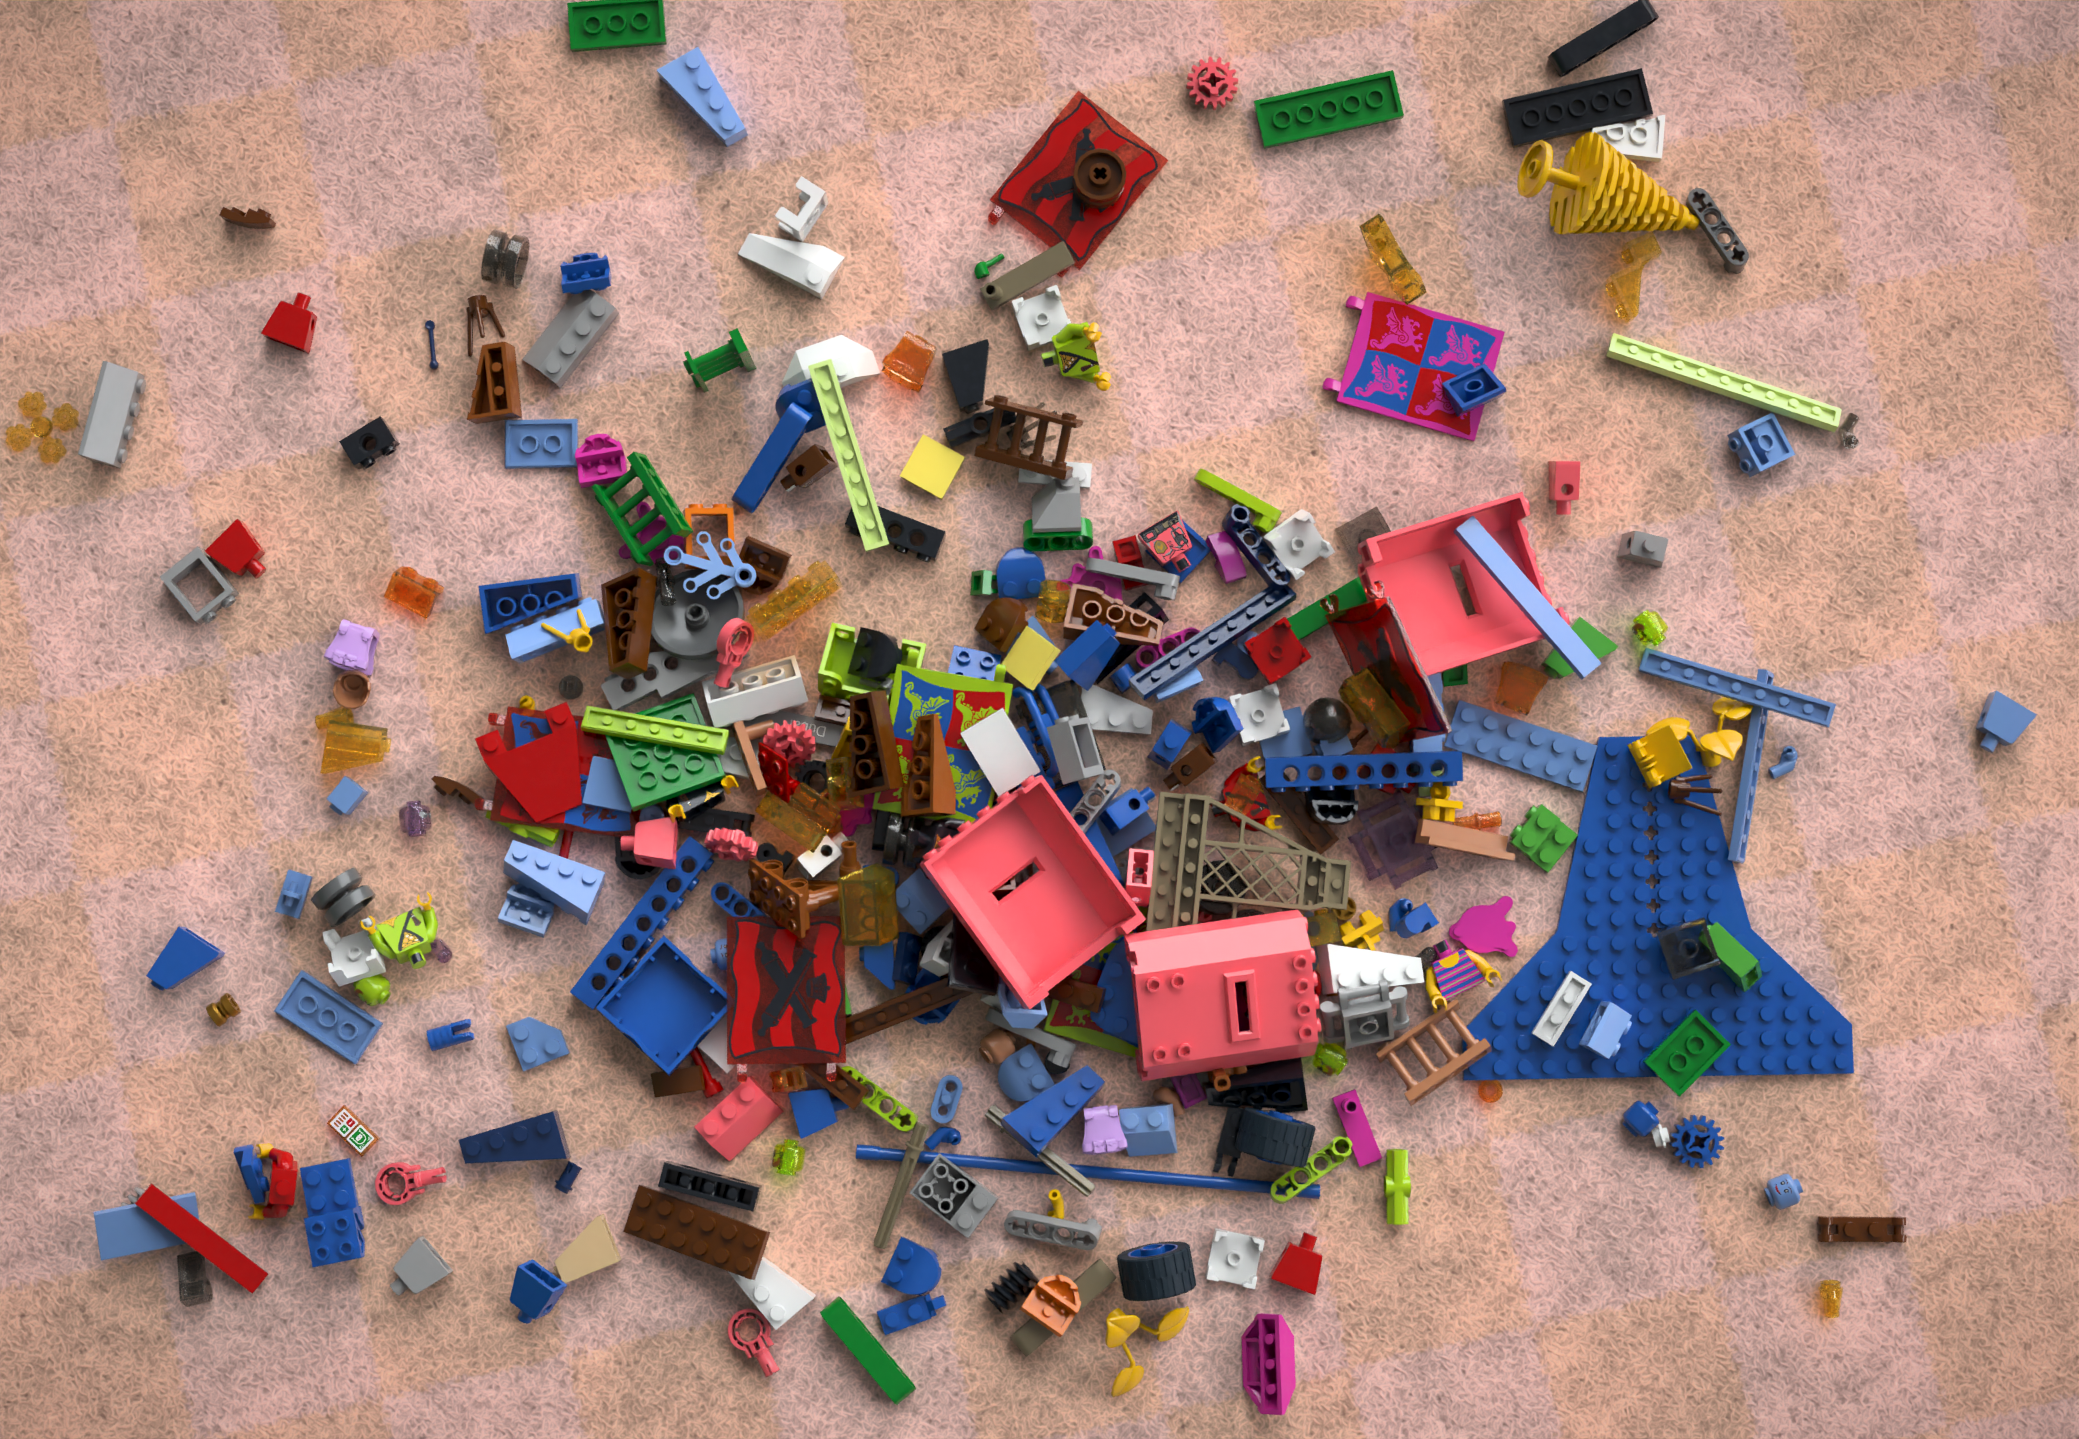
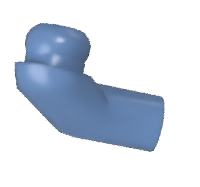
(1786, 764)

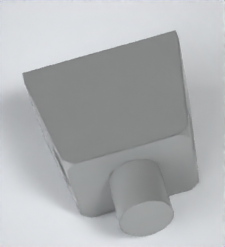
(1643, 548)
(419, 1268)

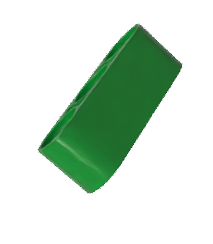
(1058, 540)

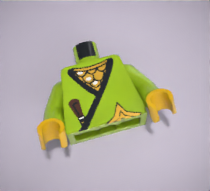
(1077, 354)
(406, 935)

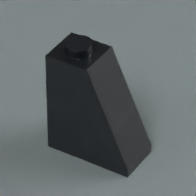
(968, 374)

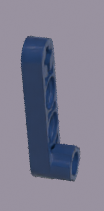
(1234, 522)

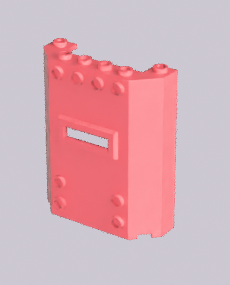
(1419, 580)
(1052, 917)
(1189, 994)

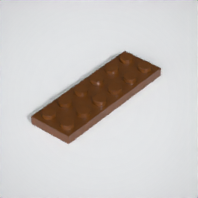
(697, 1232)

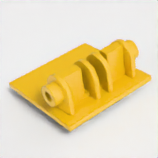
(1659, 756)

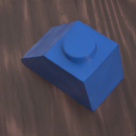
(880, 962)

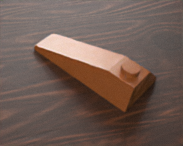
(1091, 604)
(930, 780)

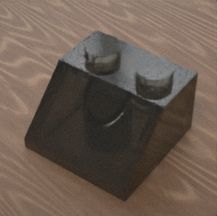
(1687, 948)

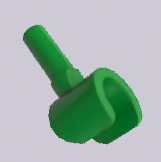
(981, 268)

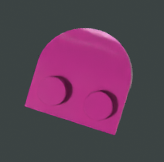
(600, 461)

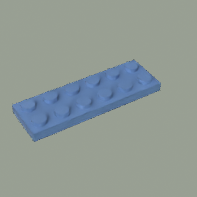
(1520, 746)

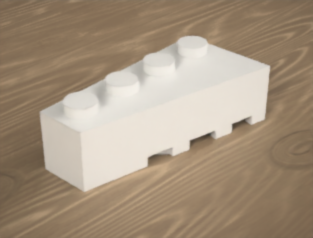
(1357, 968)

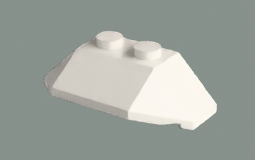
(849, 359)

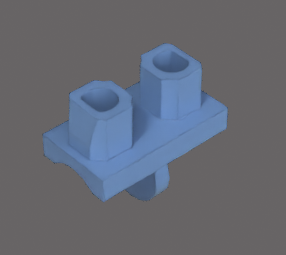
(293, 894)

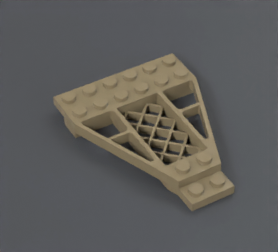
(1180, 858)

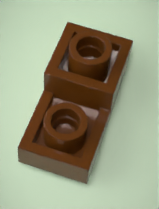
(251, 219)
(451, 787)
(679, 1082)

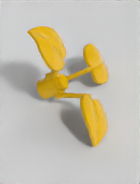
(1717, 744)
(1122, 1325)

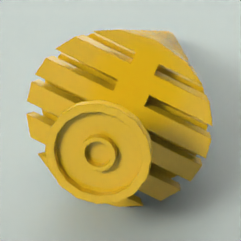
(1600, 191)

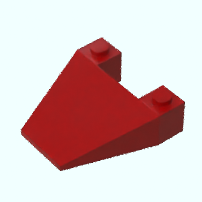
(543, 772)

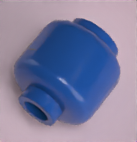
(1640, 1118)

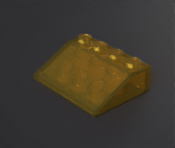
(794, 600)

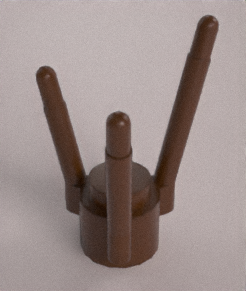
(478, 309)
(1679, 789)

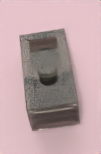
(193, 1283)

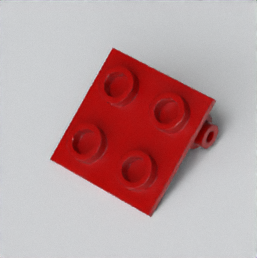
(775, 773)

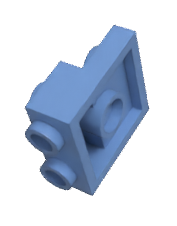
(1760, 445)

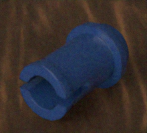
(567, 1177)

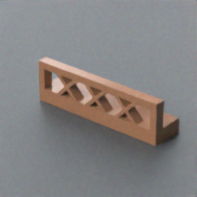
(1463, 840)

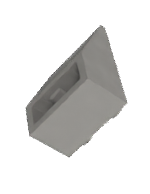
(954, 1195)

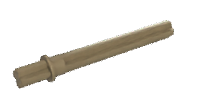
(1049, 1158)
(901, 1184)

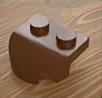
(768, 563)
(1002, 622)

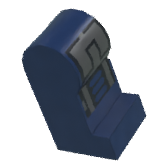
(1237, 660)

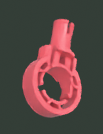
(731, 655)
(421, 1179)
(762, 1355)

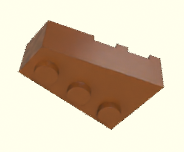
(497, 385)

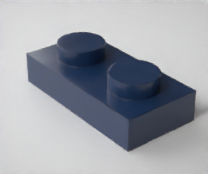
(906, 958)

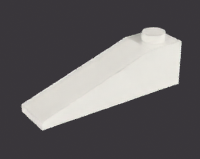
(799, 263)

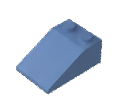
(920, 901)

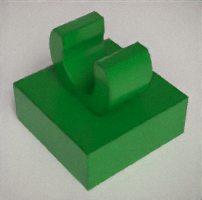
(981, 583)

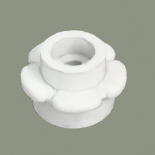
(1660, 1136)

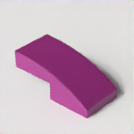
(1227, 556)

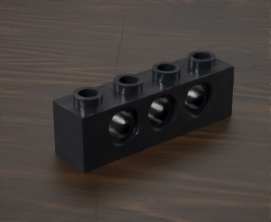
(932, 536)
(710, 1185)

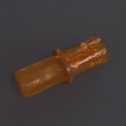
(1479, 821)

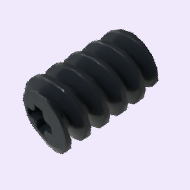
(1011, 1286)

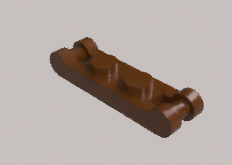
(1861, 1229)

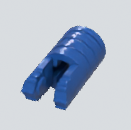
(445, 1035)

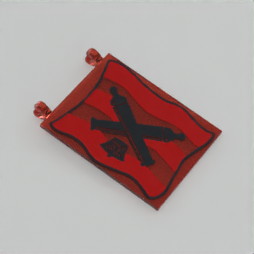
(1041, 187)
(1376, 640)
(785, 994)

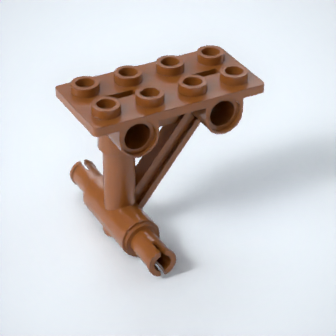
(794, 899)

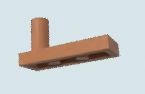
(743, 736)

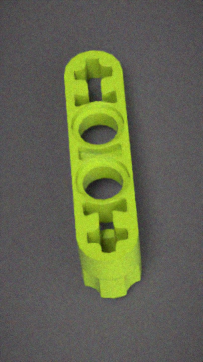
(1266, 515)
(880, 1095)
(1312, 1173)

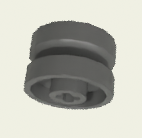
(343, 897)

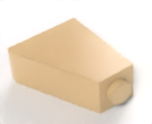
(588, 1252)

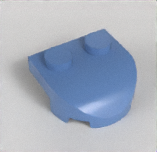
(526, 910)
(1024, 1075)

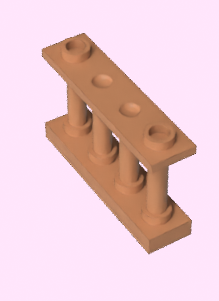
(1435, 1076)

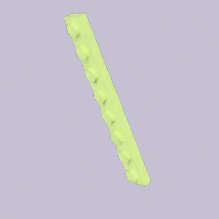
(848, 455)

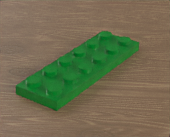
(1328, 109)

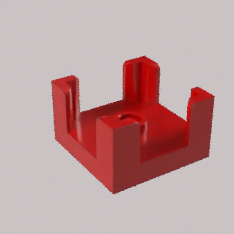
(1277, 651)

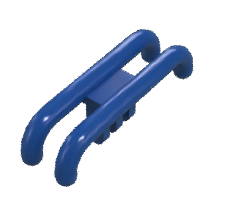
(1040, 721)

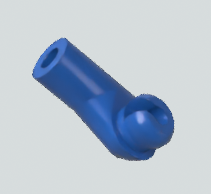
(1398, 910)
(944, 1135)

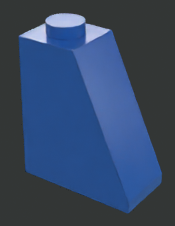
(1089, 654)
(182, 958)

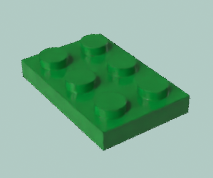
(1686, 1053)

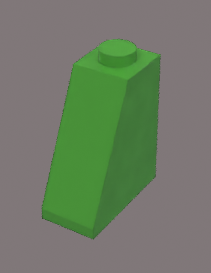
(1598, 643)
(1734, 958)

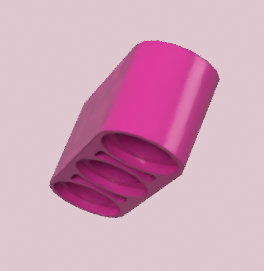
(1156, 651)

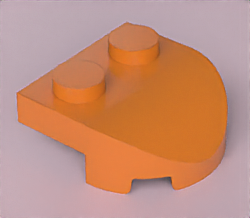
(1053, 1303)

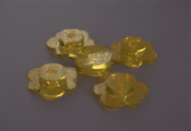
(42, 427)

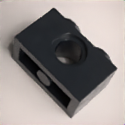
(356, 443)

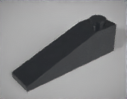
(1267, 1085)

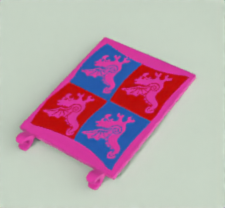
(1405, 357)

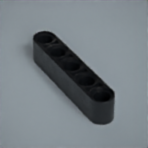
(1603, 37)

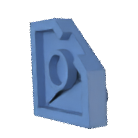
(536, 1042)

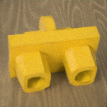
(1439, 806)
(1364, 936)

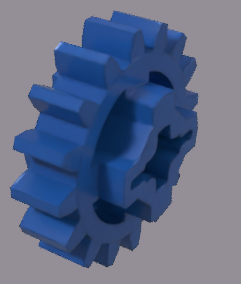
(1702, 1150)

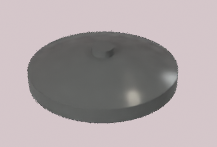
(695, 620)

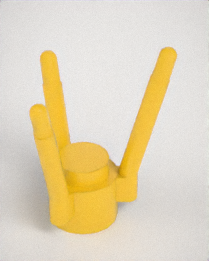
(578, 637)

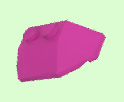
(1269, 1363)

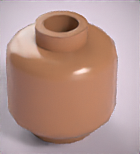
(997, 1046)

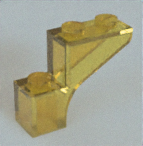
(1390, 259)
(1626, 284)

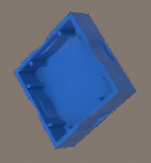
(665, 1006)

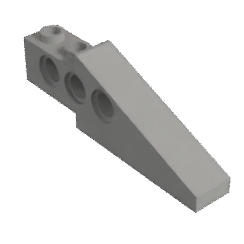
(666, 681)

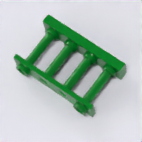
(719, 361)
(663, 506)

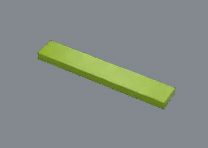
(655, 730)

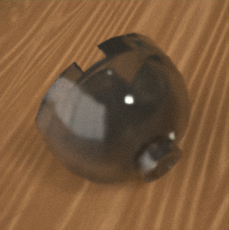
(1326, 720)

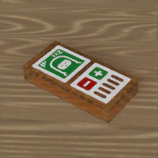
(353, 1130)

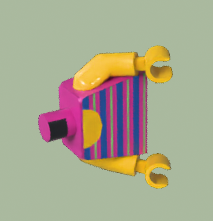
(1455, 973)

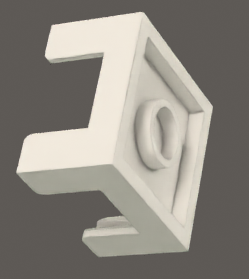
(800, 225)
(1040, 317)
(1298, 543)
(1260, 715)
(353, 956)
(1234, 1258)

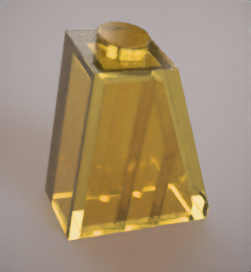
(353, 746)

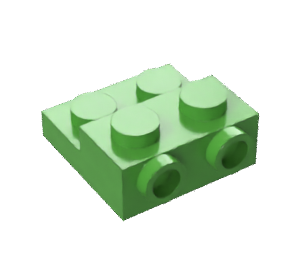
(1542, 837)

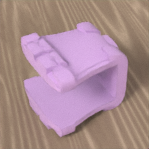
(353, 647)
(1102, 1131)

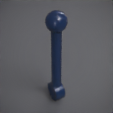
(430, 325)

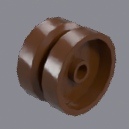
(1111, 182)

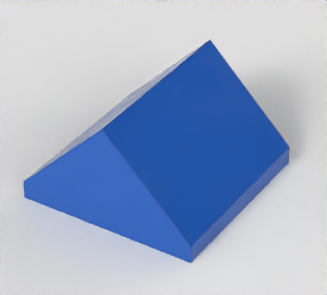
(1473, 389)

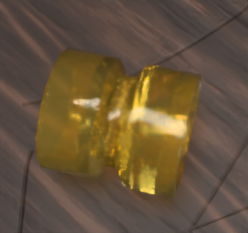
(1053, 601)

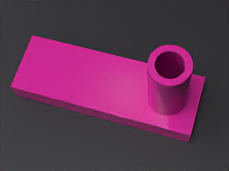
(1357, 1127)

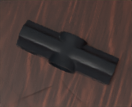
(965, 430)

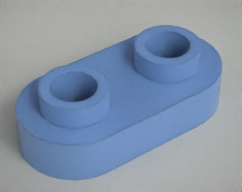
(946, 1099)

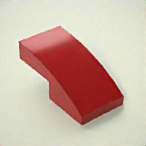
(1128, 553)

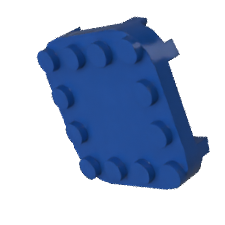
(1118, 1008)

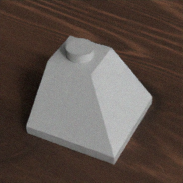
(1057, 506)

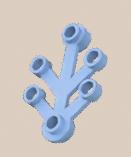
(713, 566)

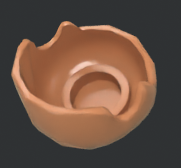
(351, 689)

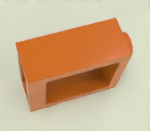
(717, 510)

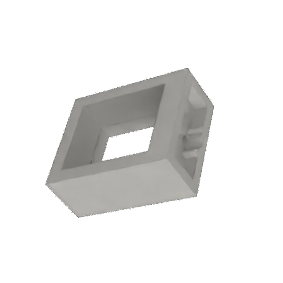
(187, 565)
(1075, 749)

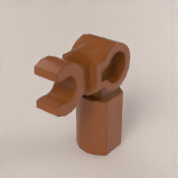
(1221, 1079)

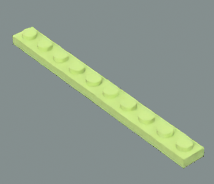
(1724, 382)

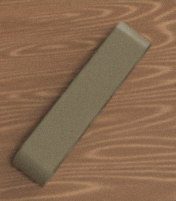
(1089, 1285)

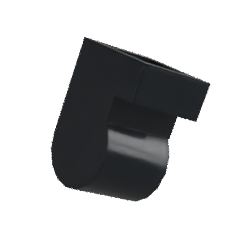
(769, 852)

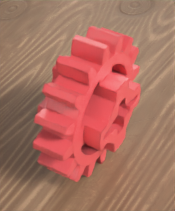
(1221, 81)
(791, 742)
(731, 844)

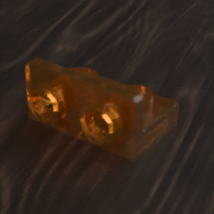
(413, 591)

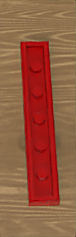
(201, 1238)

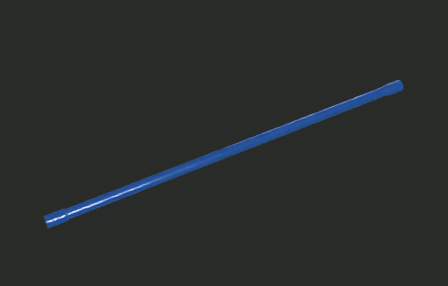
(876, 1153)

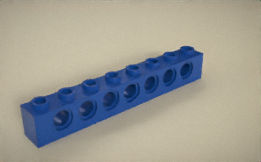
(1450, 760)
(585, 988)

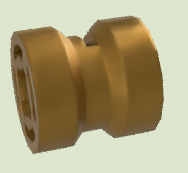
(223, 1009)

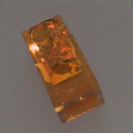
(788, 1079)

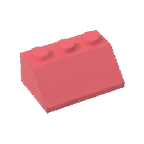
(739, 1118)

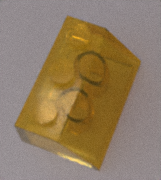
(1374, 708)
(868, 907)

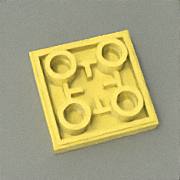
(932, 467)
(1030, 658)

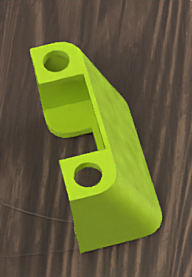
(838, 652)

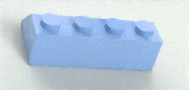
(533, 640)

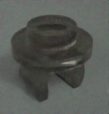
(570, 687)

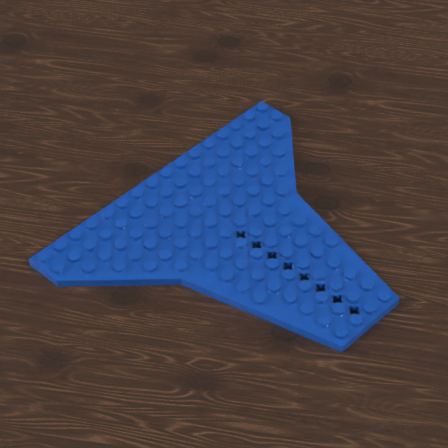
(1604, 938)

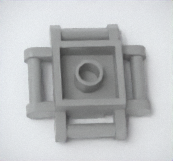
(1365, 1018)

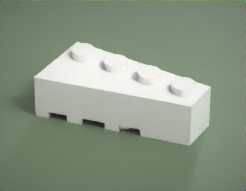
(775, 1293)

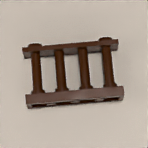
(1013, 455)

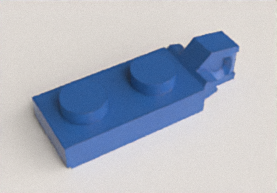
(909, 1312)

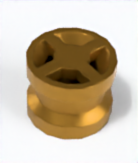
(1346, 914)

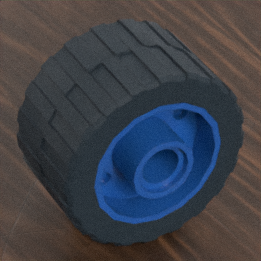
(1275, 1137)
(1156, 1271)

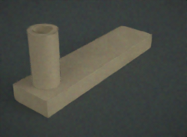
(1027, 275)

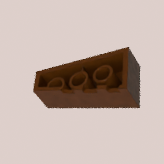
(628, 621)
(873, 746)

